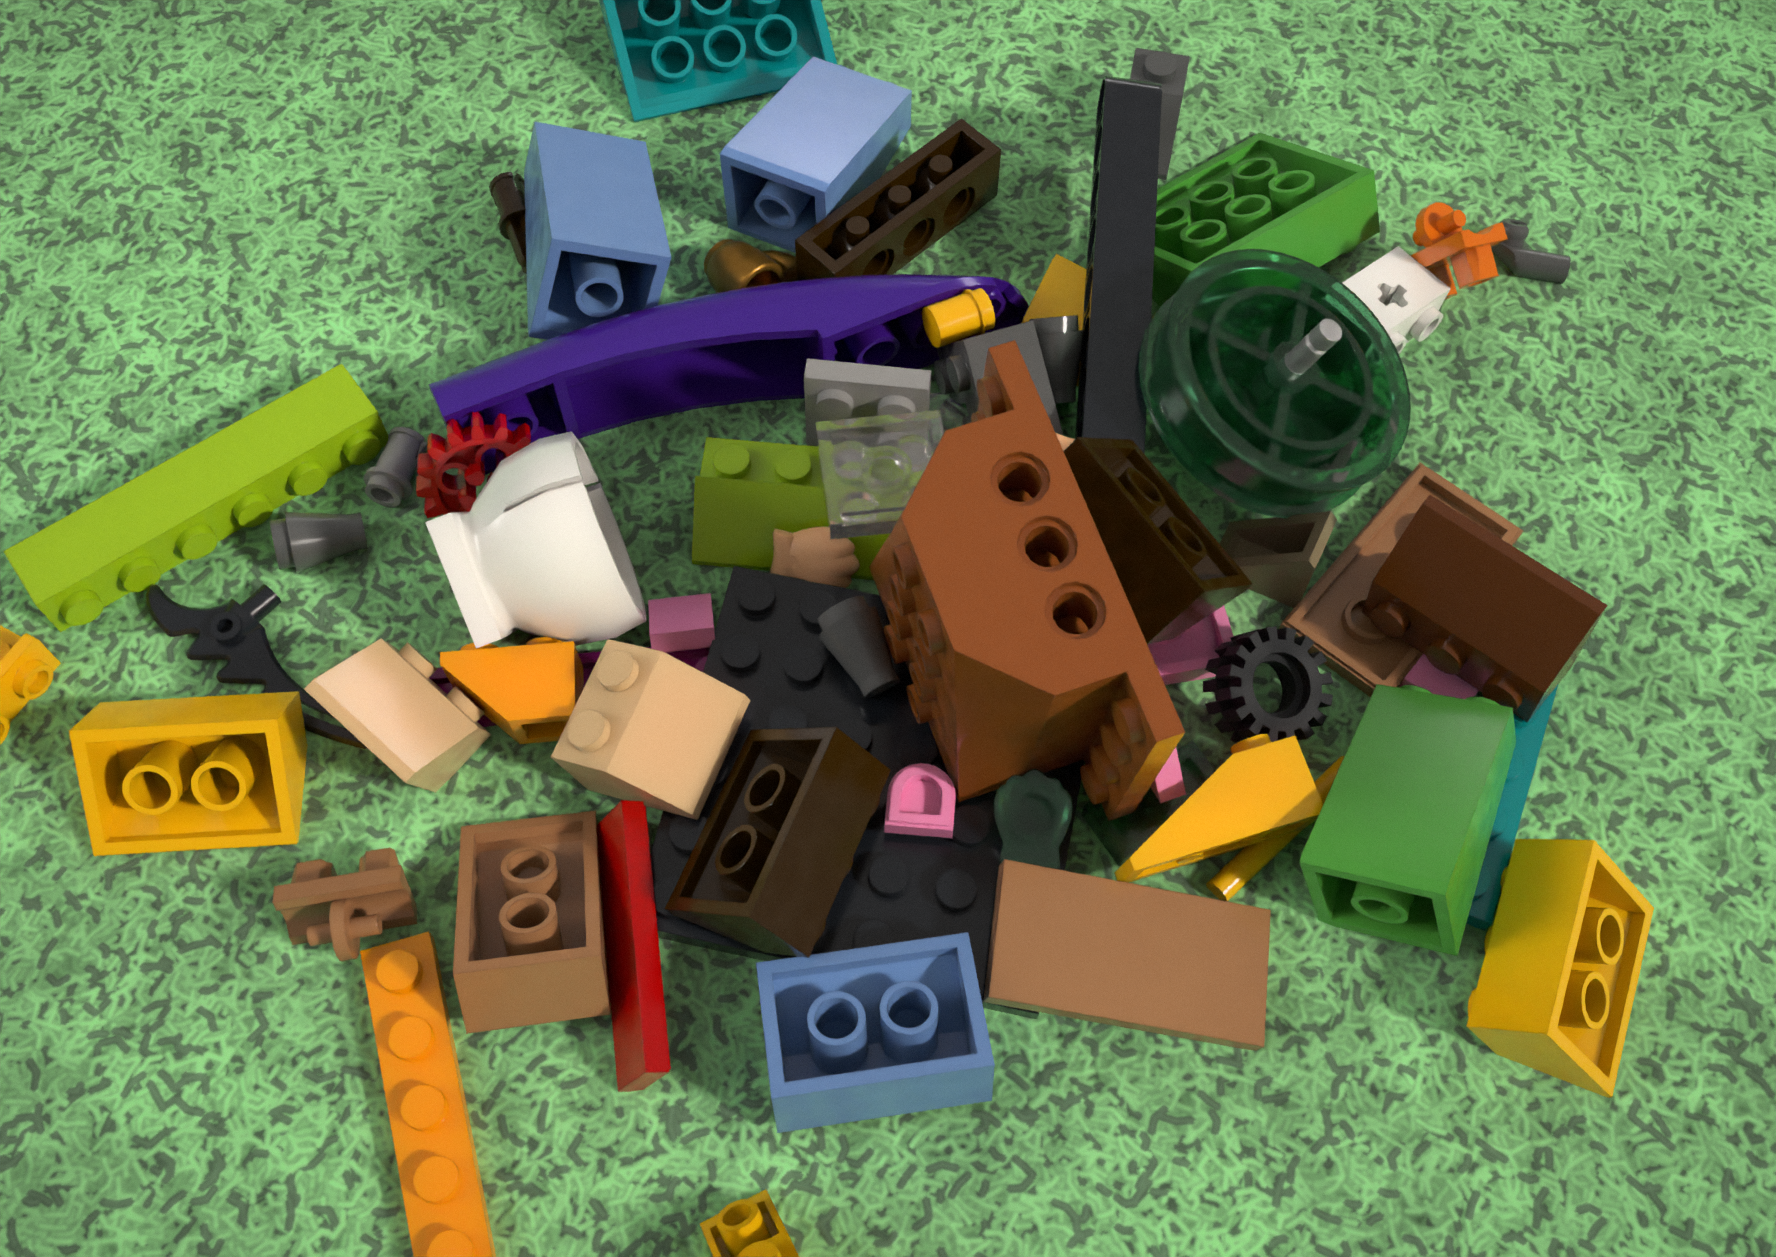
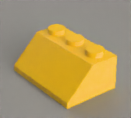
(192, 772)
(1562, 962)

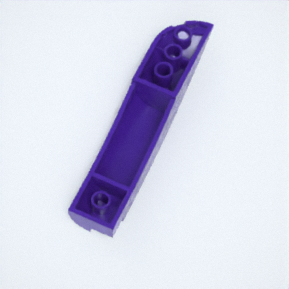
(710, 352)

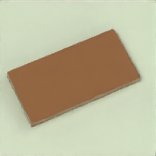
(1334, 605)
(1128, 956)

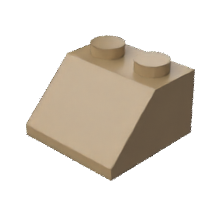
(402, 713)
(650, 729)

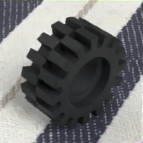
(1298, 678)

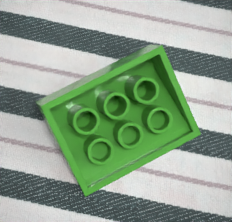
(1264, 199)

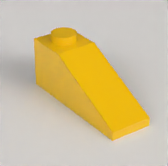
(1247, 800)

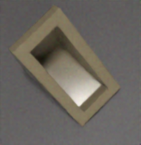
(1279, 552)

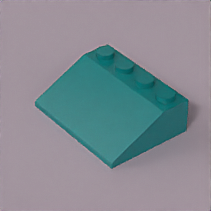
(710, 51)

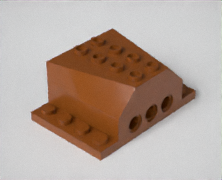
(1017, 611)

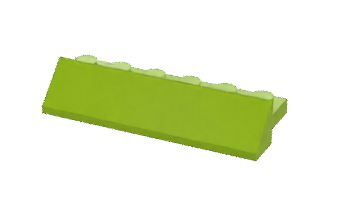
(750, 492)

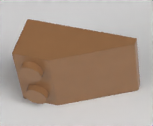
(530, 923)

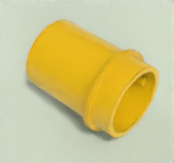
(958, 317)

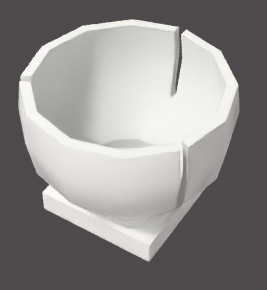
(540, 551)

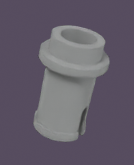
(391, 476)

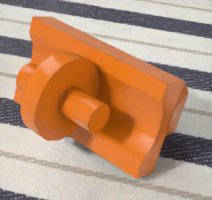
(1447, 245)

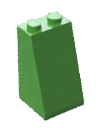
(1410, 817)

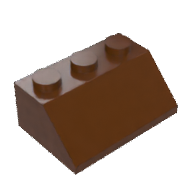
(1481, 608)

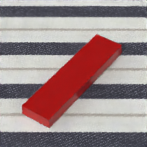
(632, 948)

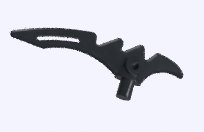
(236, 635)

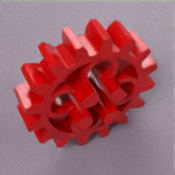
(463, 450)

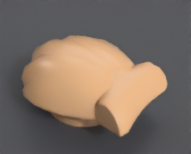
(814, 556)

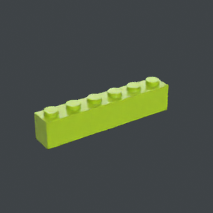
(198, 499)

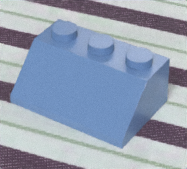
(874, 1032)

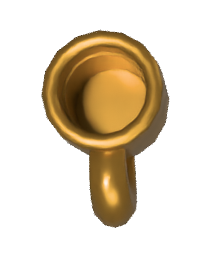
(740, 265)

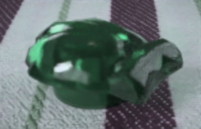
(1032, 818)

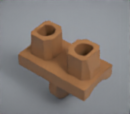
(346, 907)

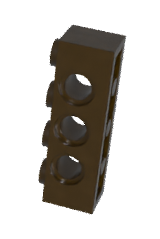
(904, 208)

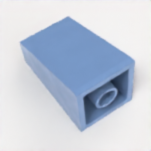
(811, 150)
(590, 230)

